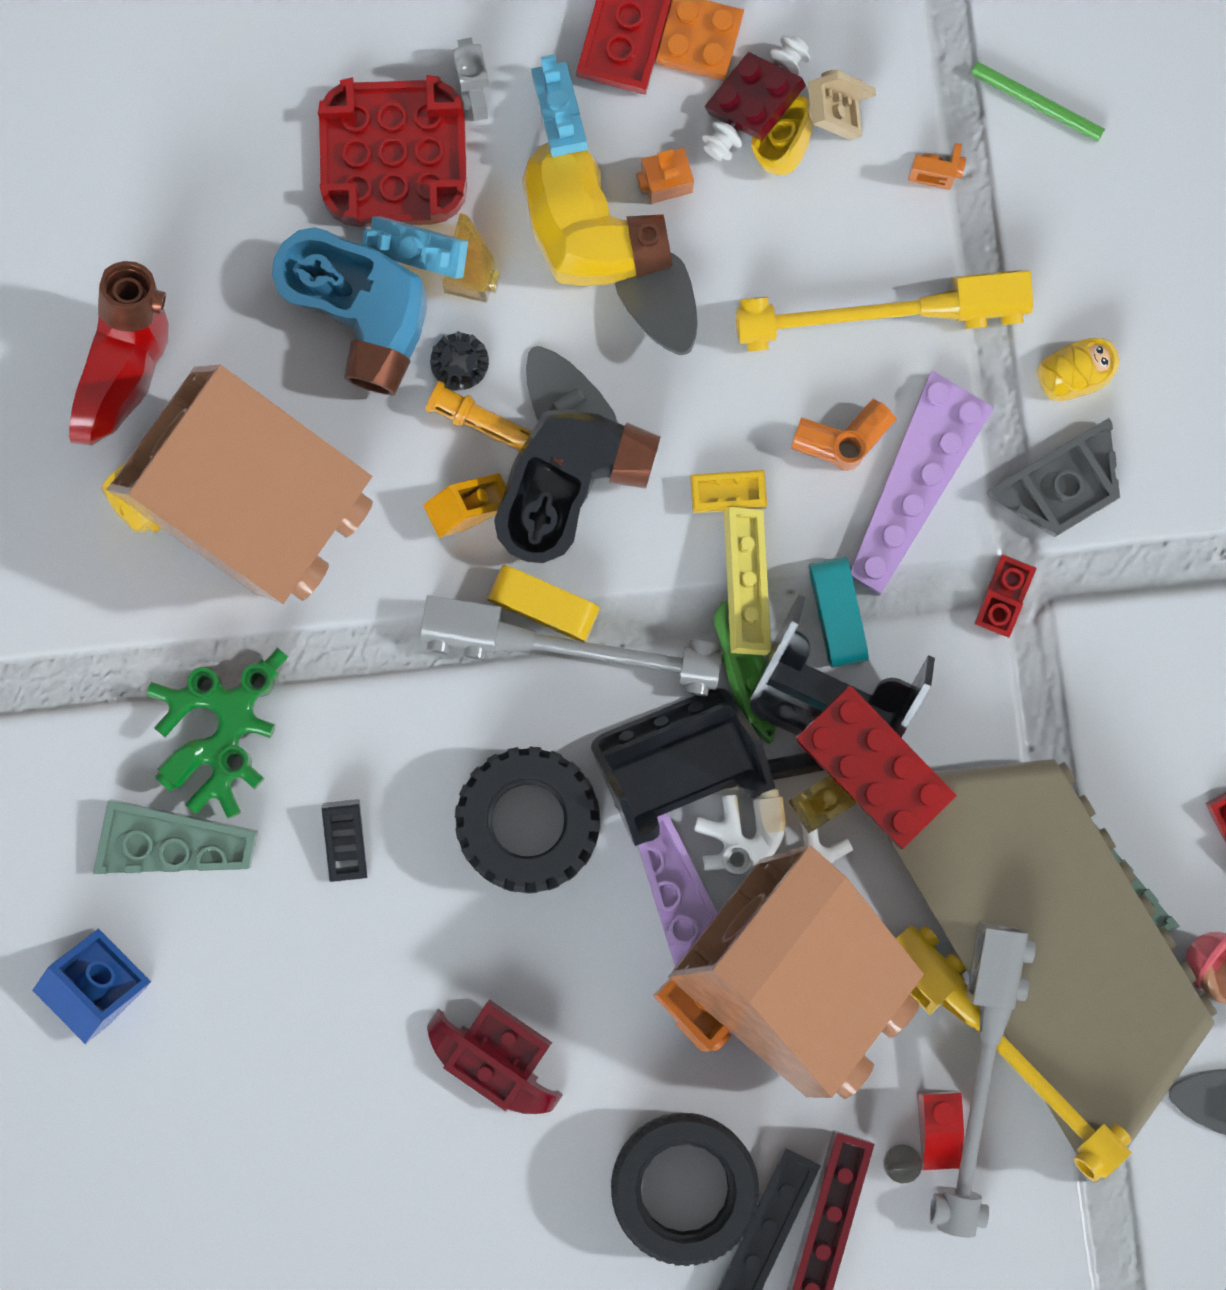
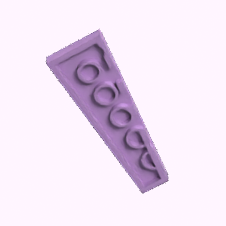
(929, 455)
(677, 890)

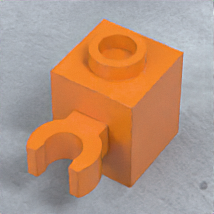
(665, 175)

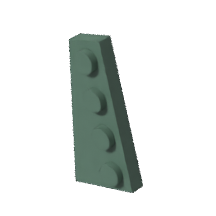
(159, 840)

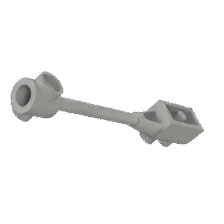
(480, 632)
(995, 986)

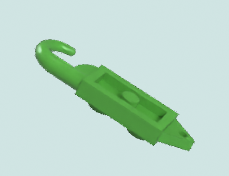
(742, 674)

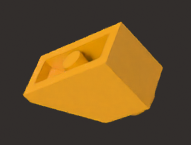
(465, 504)

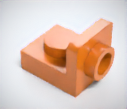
(933, 171)

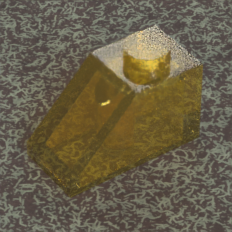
(479, 271)
(820, 803)

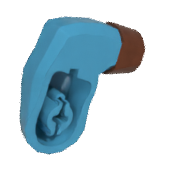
(360, 292)

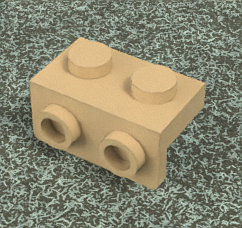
(836, 103)

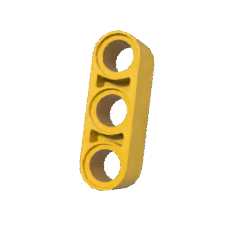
(543, 603)

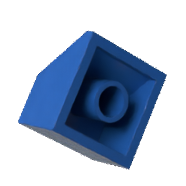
(91, 985)

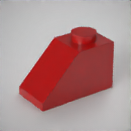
(941, 1129)

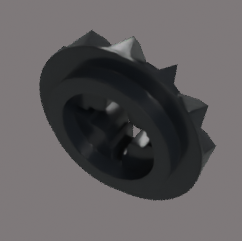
(455, 377)

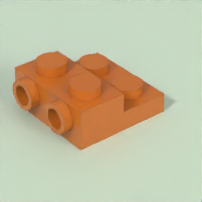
(692, 1018)

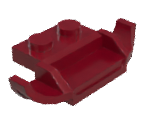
(495, 1058)

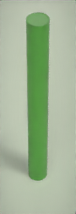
(1037, 101)

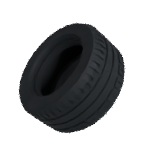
(694, 1245)

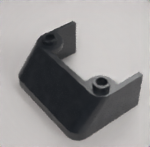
(795, 693)

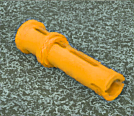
(465, 411)

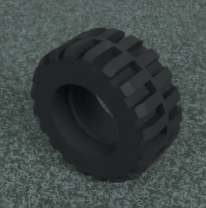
(516, 769)

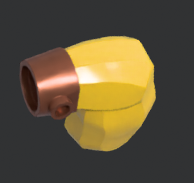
(576, 227)

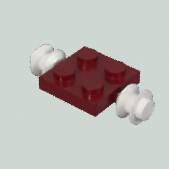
(755, 96)

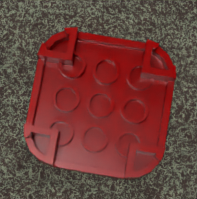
(392, 151)

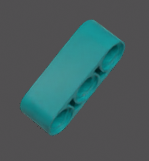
(838, 612)

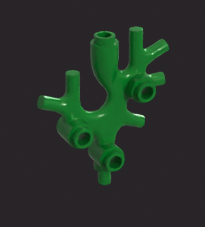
(234, 718)

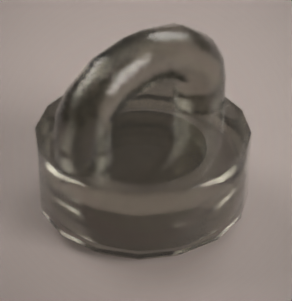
(902, 1163)

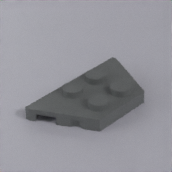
(1065, 483)

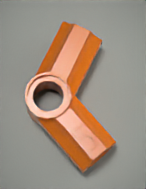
(863, 433)

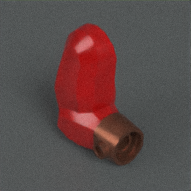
(122, 353)

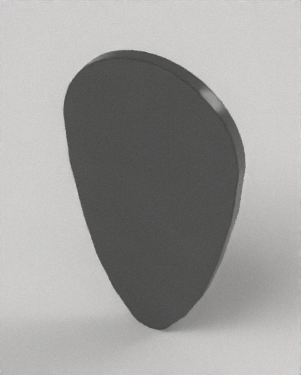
(663, 306)
(560, 386)
(1203, 1099)

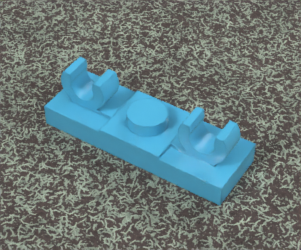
(559, 107)
(417, 246)

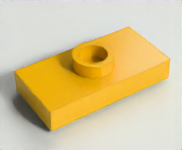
(728, 489)

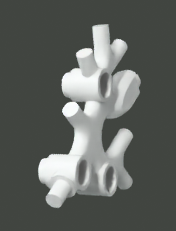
(770, 831)

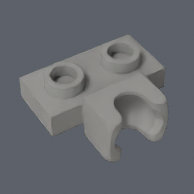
(472, 77)

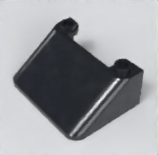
(680, 759)

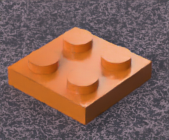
(700, 37)

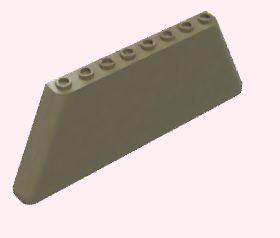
(1106, 997)

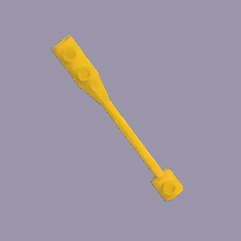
(971, 300)
(945, 986)

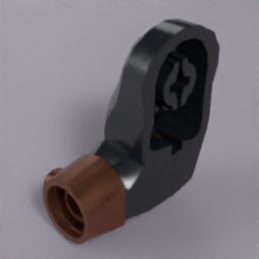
(557, 473)

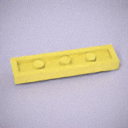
(747, 581)

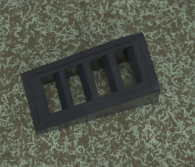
(337, 808)

